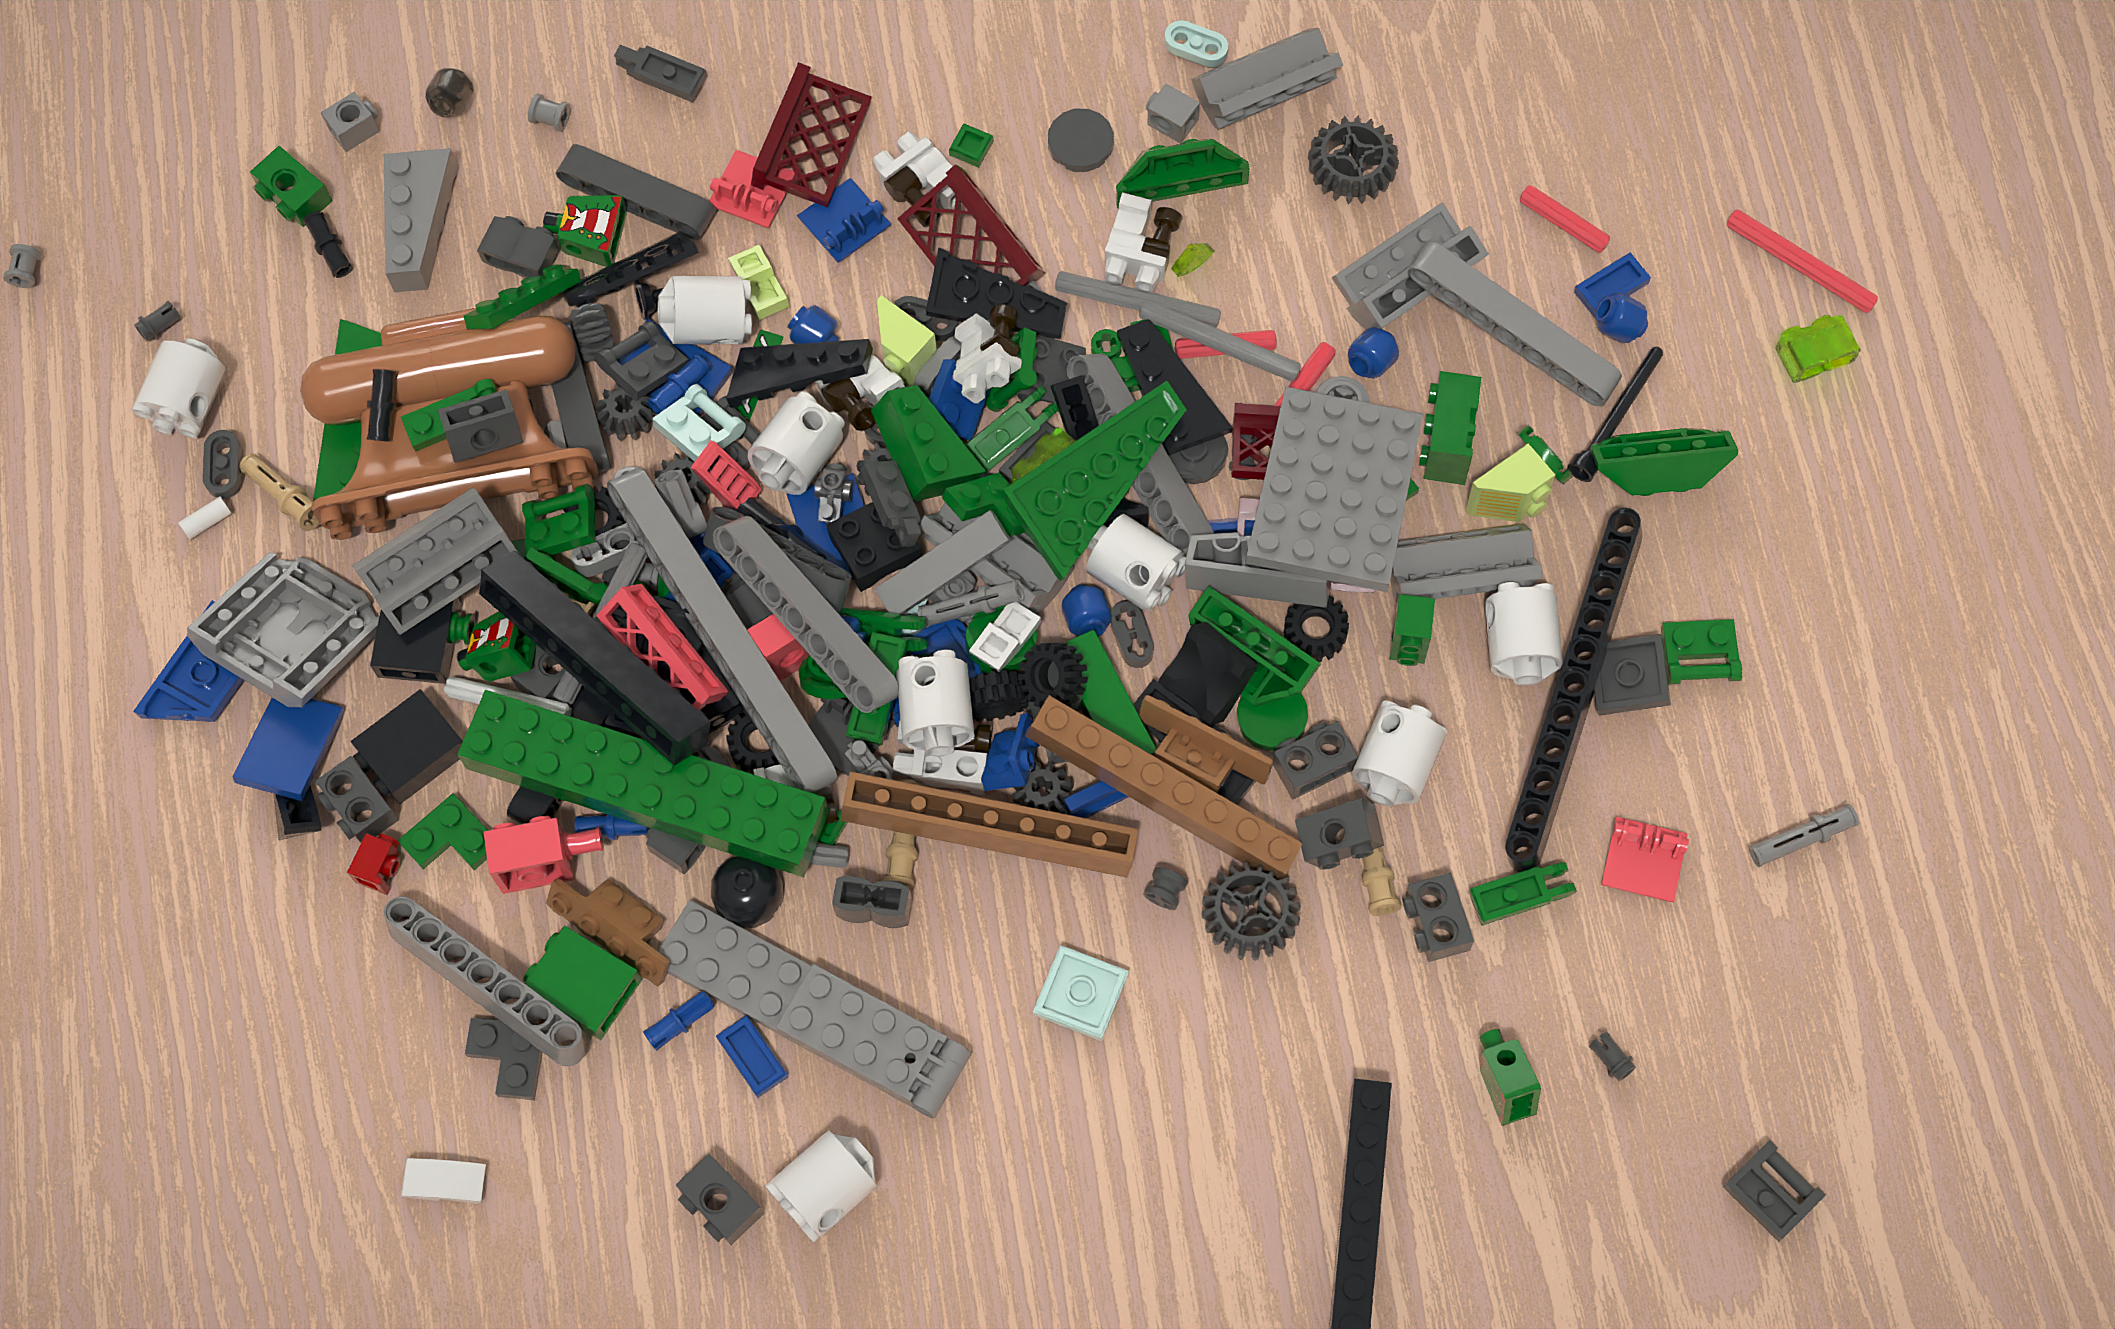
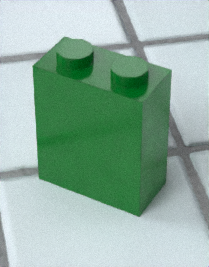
(583, 981)

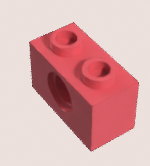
(778, 646)

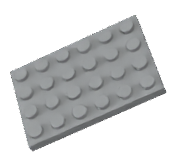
(1335, 489)

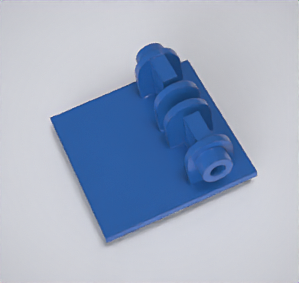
(846, 222)

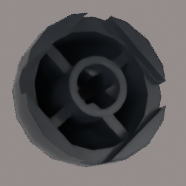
(746, 891)

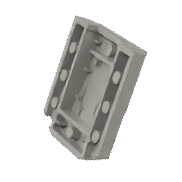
(286, 628)

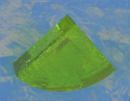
(1192, 258)

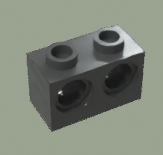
(1320, 767)
(359, 798)
(1446, 916)

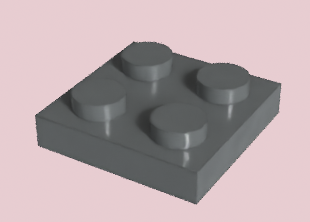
(1633, 676)

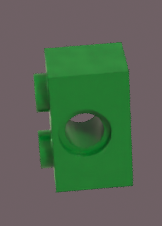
(282, 171)
(1411, 629)

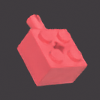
(535, 853)

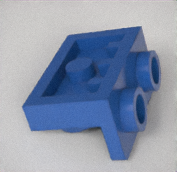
(954, 407)
(1010, 758)

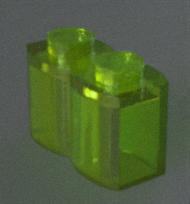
(1817, 347)

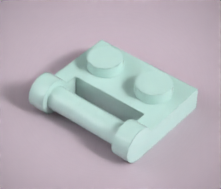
(691, 432)

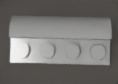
(1266, 77)
(1379, 281)
(434, 560)
(1013, 561)
(1464, 562)

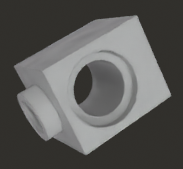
(1172, 113)
(351, 133)

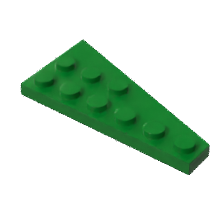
(1081, 486)

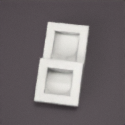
(1005, 636)
(443, 1180)

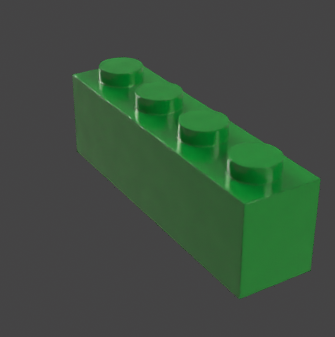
(1105, 696)

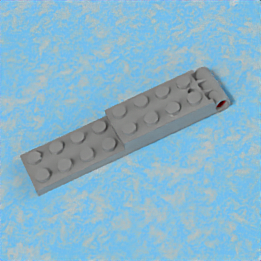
(814, 1009)

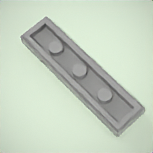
(943, 564)

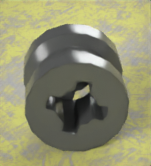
(1165, 888)

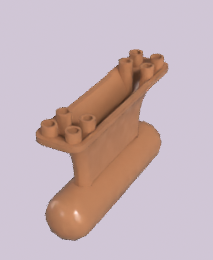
(431, 362)

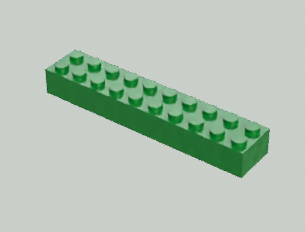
(639, 785)

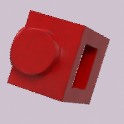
(375, 862)

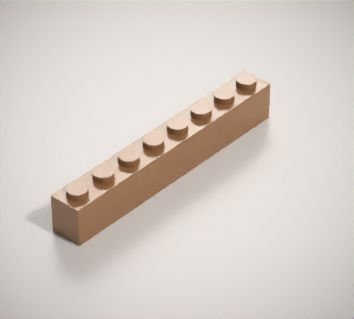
(1162, 788)
(989, 824)

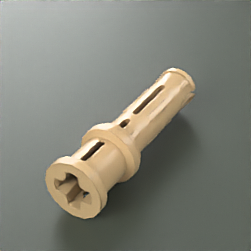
(290, 499)
(901, 856)
(1379, 883)

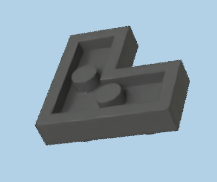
(518, 1057)

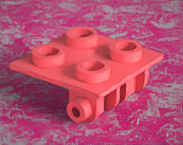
(737, 196)
(1645, 859)

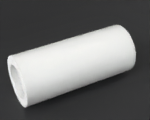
(204, 518)

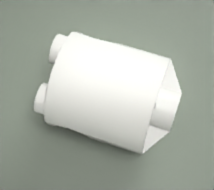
(705, 309)
(180, 387)
(796, 444)
(1135, 562)
(1523, 632)
(935, 703)
(1398, 754)
(824, 1183)

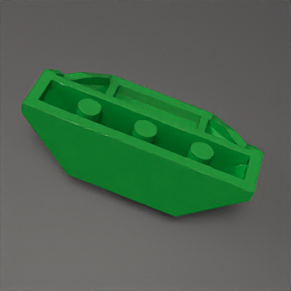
(1183, 171)
(1664, 459)
(1282, 666)

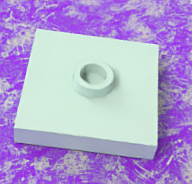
(1080, 993)

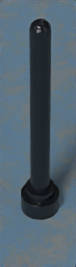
(1583, 464)

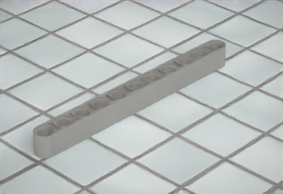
(722, 632)

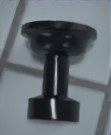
(646, 298)

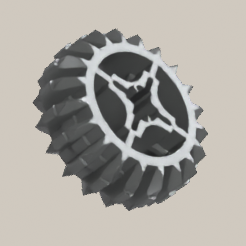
(1367, 148)
(1264, 919)

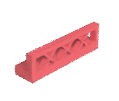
(663, 639)

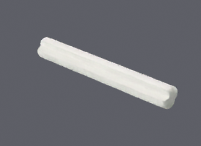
(473, 692)

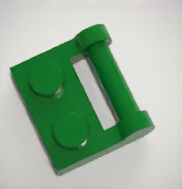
(1022, 378)
(564, 530)
(1701, 641)

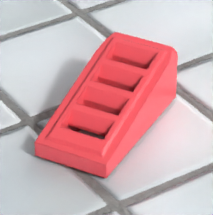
(743, 485)

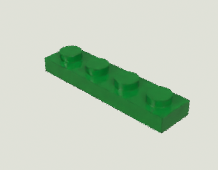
(520, 299)

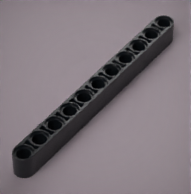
(1574, 704)

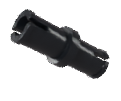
(328, 244)
(381, 405)

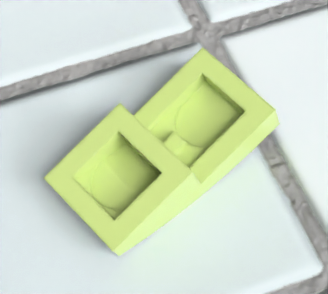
(766, 292)

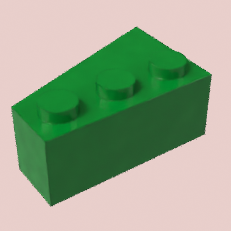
(1450, 427)
(923, 444)

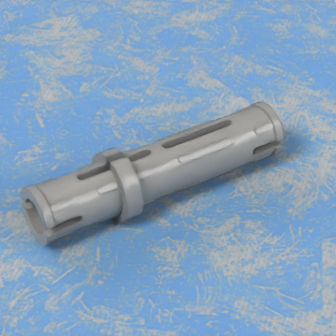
(1007, 594)
(1841, 820)

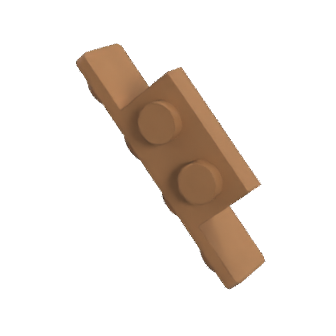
(1199, 749)
(615, 923)

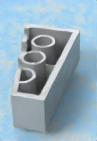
(415, 207)
(1222, 565)

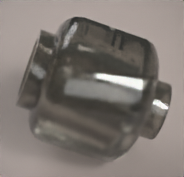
(449, 92)

